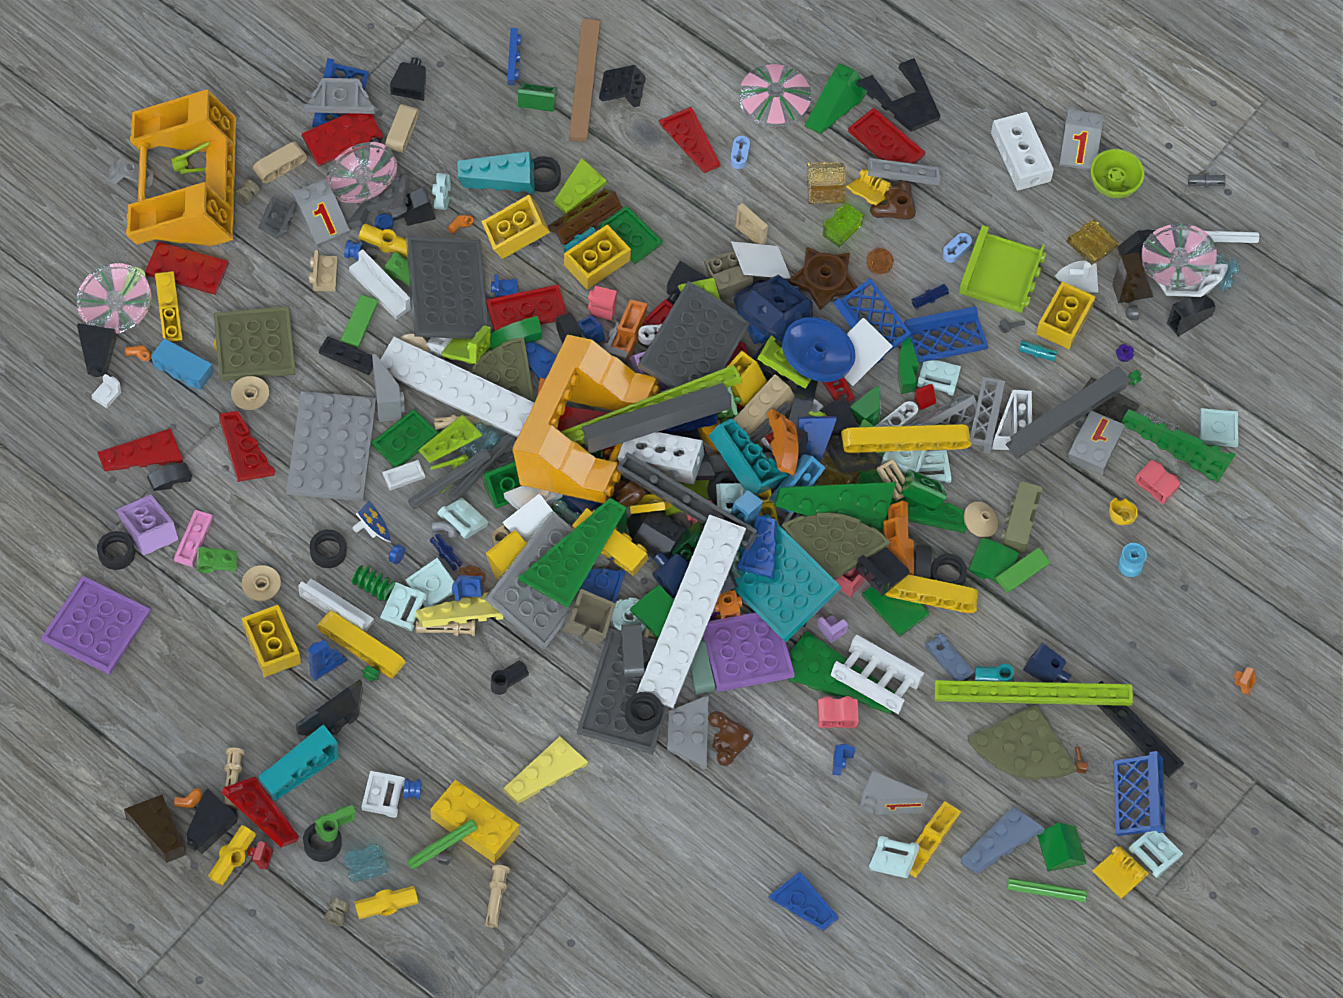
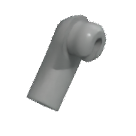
(444, 525)

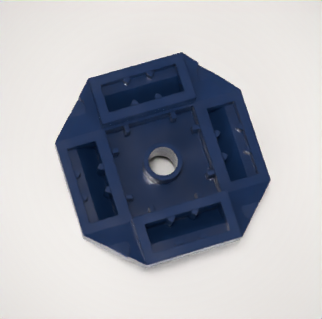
(773, 306)

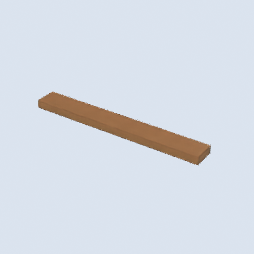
(584, 80)

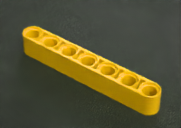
(906, 438)

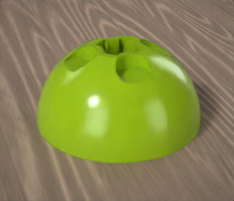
(1116, 173)

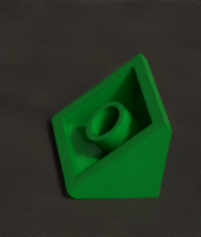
(537, 97)
(500, 481)
(923, 489)
(1061, 847)

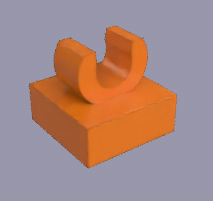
(1245, 680)

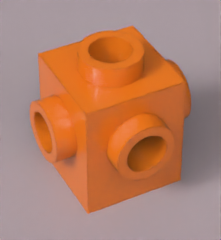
(728, 604)

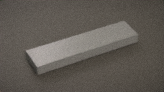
(903, 171)

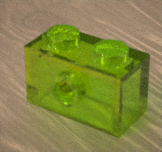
(842, 224)

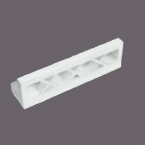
(380, 285)
(327, 600)

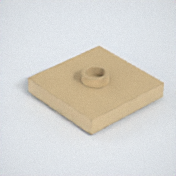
(751, 225)

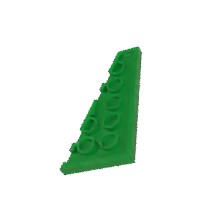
(1181, 445)
(858, 500)
(944, 516)
(568, 563)
(813, 665)

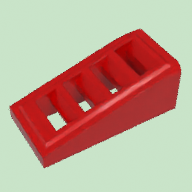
(842, 384)

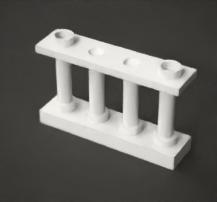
(886, 662)

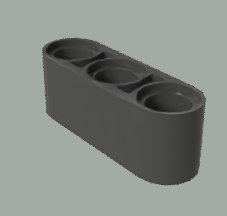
(632, 650)

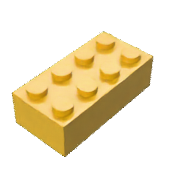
(494, 828)

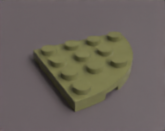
(507, 368)
(835, 540)
(1024, 747)

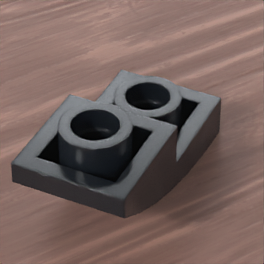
(167, 476)

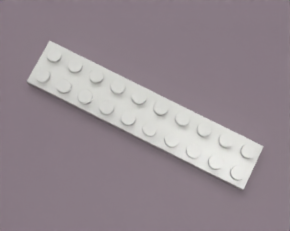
(456, 387)
(692, 610)

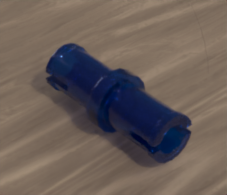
(930, 296)
(446, 552)

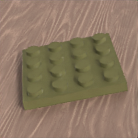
(254, 343)

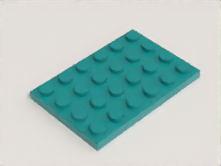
(795, 592)

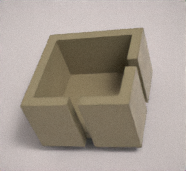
(589, 616)

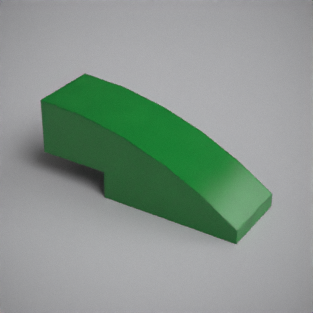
(526, 328)
(907, 368)

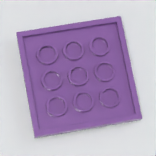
(96, 625)
(745, 652)

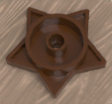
(824, 276)

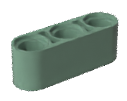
(701, 671)

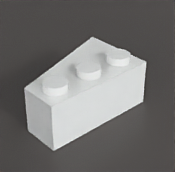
(1016, 416)

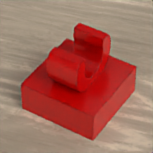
(261, 854)

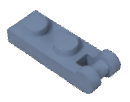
(949, 659)

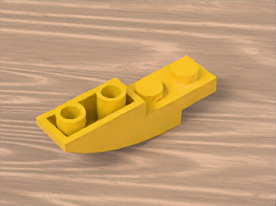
(168, 306)

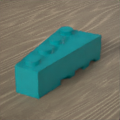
(499, 172)
(745, 458)
(300, 763)

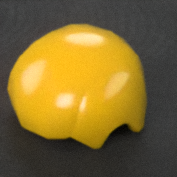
(1122, 512)

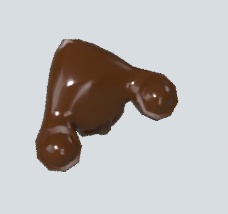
(898, 203)
(628, 493)
(730, 739)

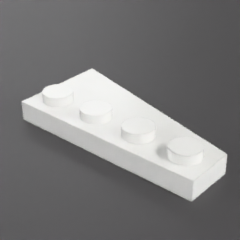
(522, 495)

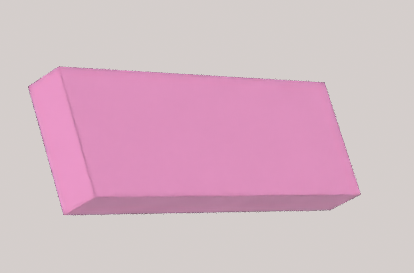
(193, 538)

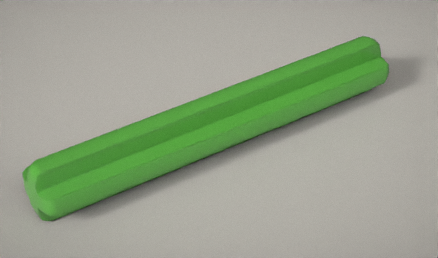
(442, 844)
(1047, 890)

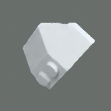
(1199, 289)

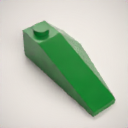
(836, 99)

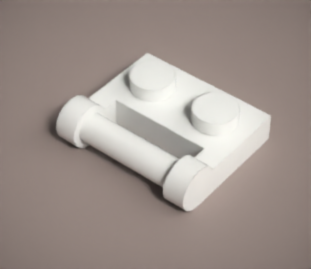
(376, 793)

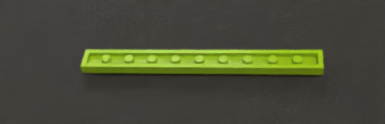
(728, 376)
(1033, 692)

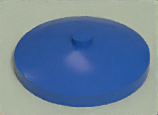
(818, 349)

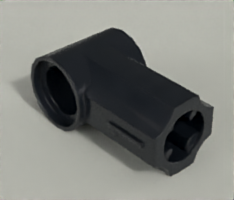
(508, 676)

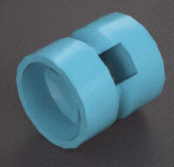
(1132, 560)

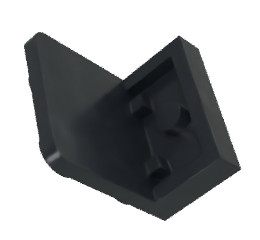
(621, 83)
(882, 570)

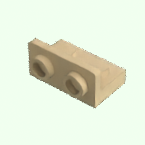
(324, 272)

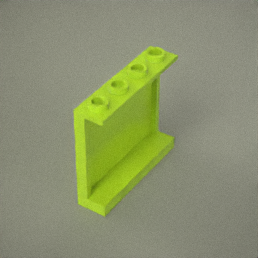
(1002, 271)

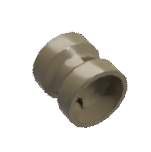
(247, 192)
(336, 912)

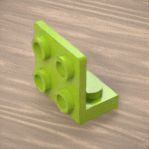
(469, 349)

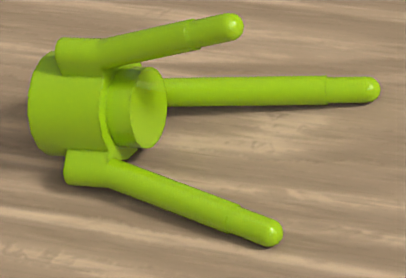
(180, 162)
(454, 462)

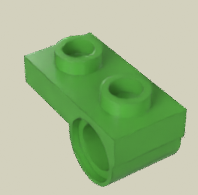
(397, 268)
(216, 559)
(340, 817)

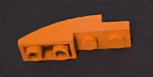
(785, 443)
(897, 533)

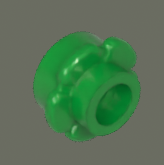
(1135, 377)
(370, 673)

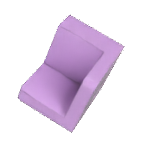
(832, 628)

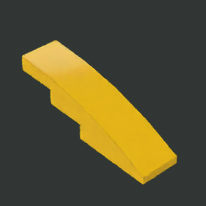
(933, 835)

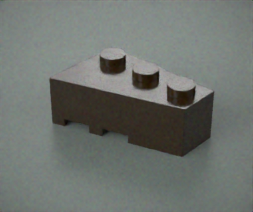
(1131, 280)
(157, 827)

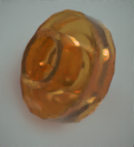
(880, 261)
(472, 571)

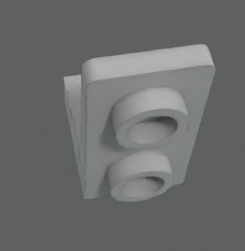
(129, 170)
(620, 354)

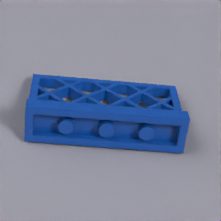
(330, 69)
(852, 318)
(941, 323)
(1155, 789)

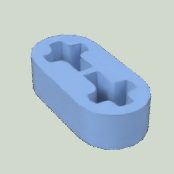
(741, 152)
(959, 250)

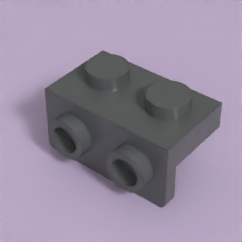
(276, 217)

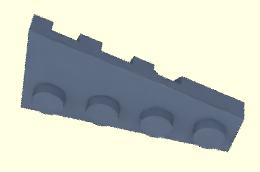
(1001, 839)

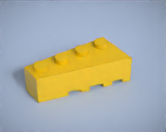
(620, 547)

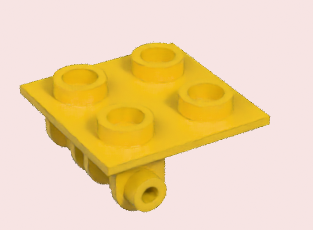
(868, 189)
(1120, 872)

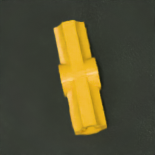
(377, 237)
(232, 855)
(386, 902)

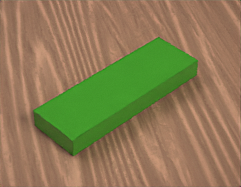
(359, 321)
(1022, 570)

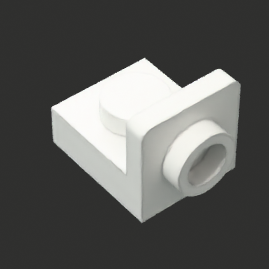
(437, 345)
(107, 391)

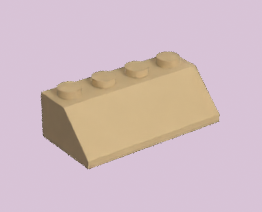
(772, 396)

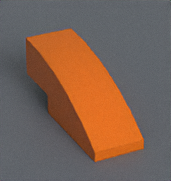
(629, 327)

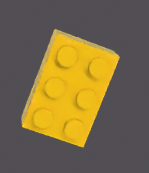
(515, 226)
(597, 257)
(1065, 315)
(271, 640)

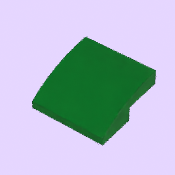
(992, 559)

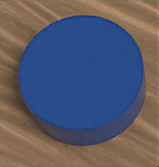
(384, 222)
(396, 554)

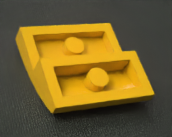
(650, 503)

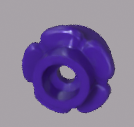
(1124, 357)

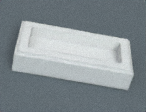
(403, 475)

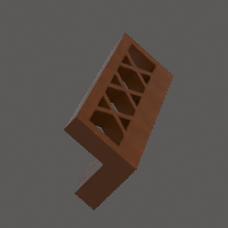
(585, 216)

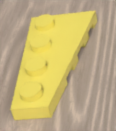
(457, 611)
(550, 766)

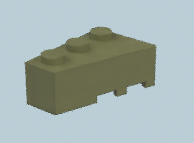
(1022, 516)

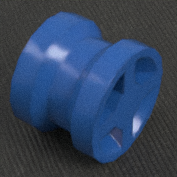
(352, 249)
(412, 789)

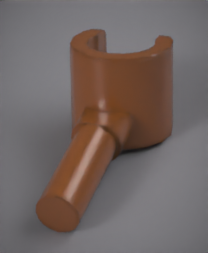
(1080, 765)

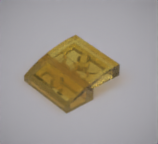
(1092, 242)

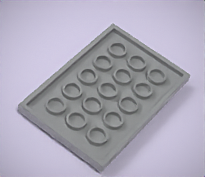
(331, 446)
(522, 605)

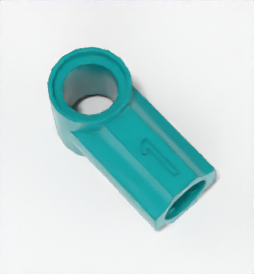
(994, 673)

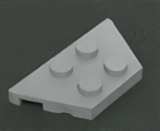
(339, 96)
(689, 731)

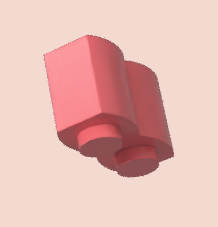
(602, 303)
(1157, 481)
(837, 712)

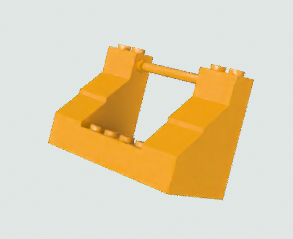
(198, 212)
(583, 376)

